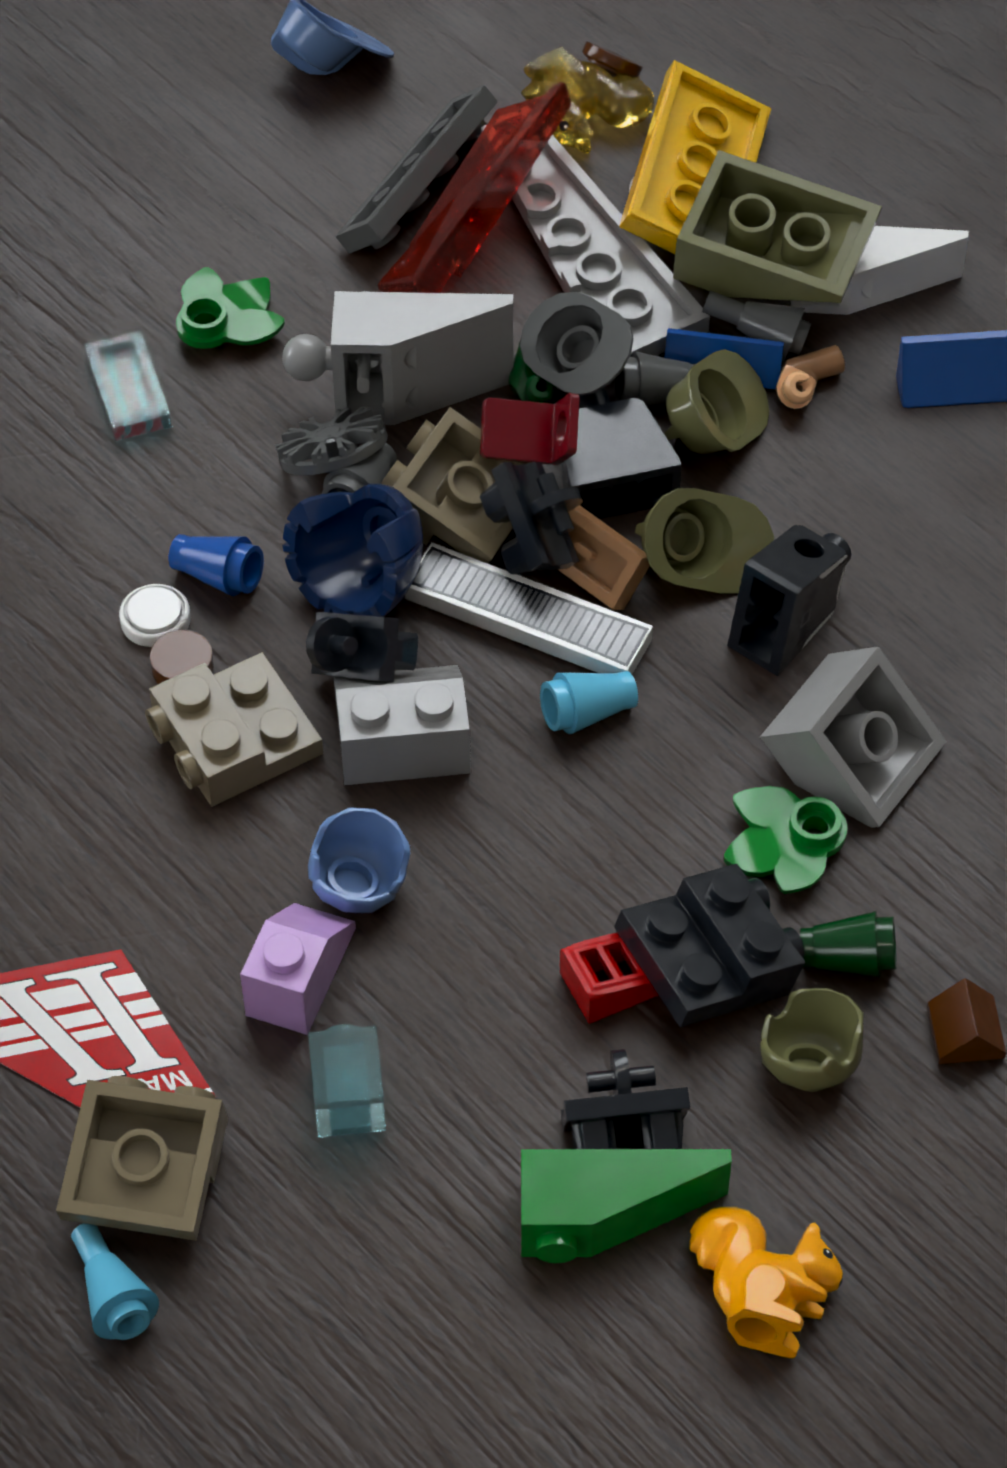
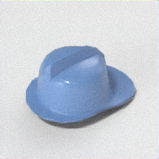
(319, 41)

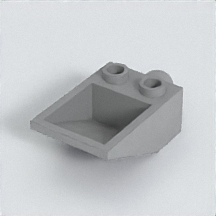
(409, 350)

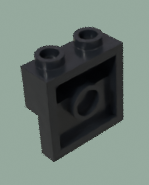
(713, 946)

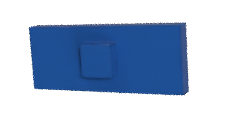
(693, 346)

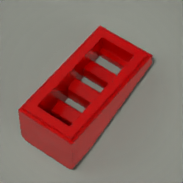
(608, 997)

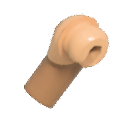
(801, 374)

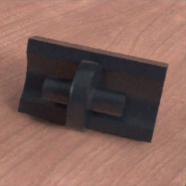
(537, 515)
(360, 646)
(657, 1112)

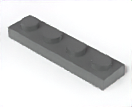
(426, 160)

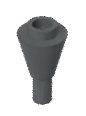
(762, 320)

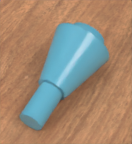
(117, 1297)

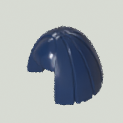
(354, 549)

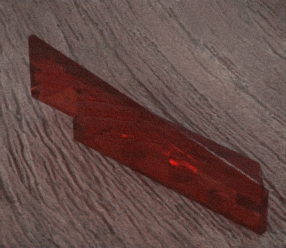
(478, 194)

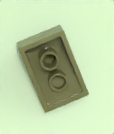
(771, 235)

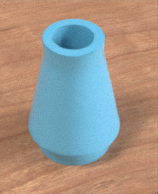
(582, 699)

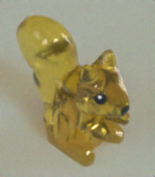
(592, 91)

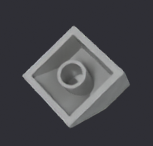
(403, 726)
(854, 735)

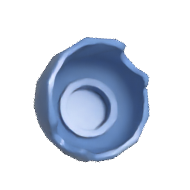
(358, 860)

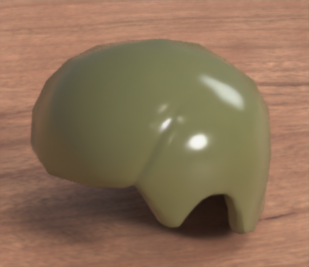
(814, 1039)

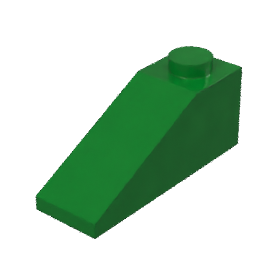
(602, 1197)

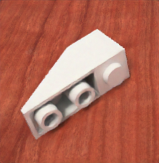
(897, 265)

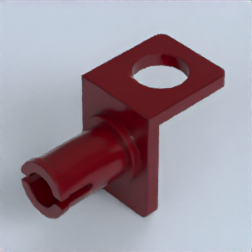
(529, 430)

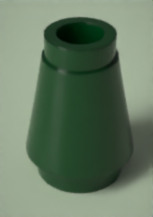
(852, 945)

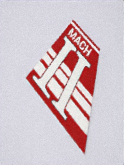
(86, 1024)

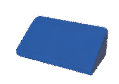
(952, 369)

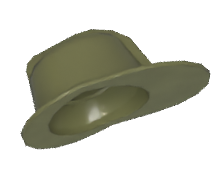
(717, 405)
(703, 538)

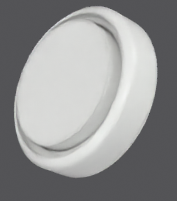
(153, 612)

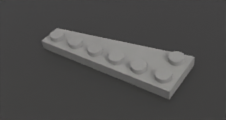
(596, 257)

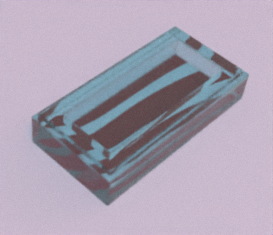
(128, 386)

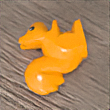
(760, 1289)

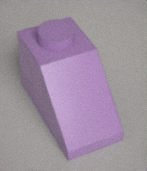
(294, 966)

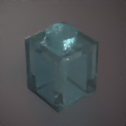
(347, 1080)

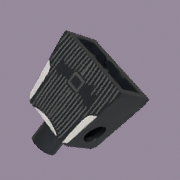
(794, 573)

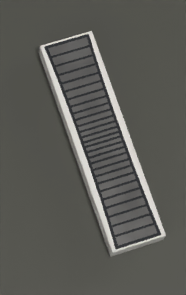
(529, 612)

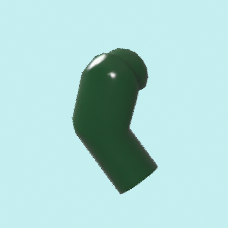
(528, 385)

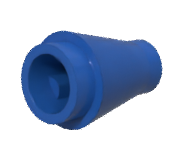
(219, 561)

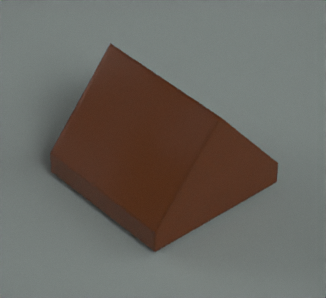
(965, 1024)

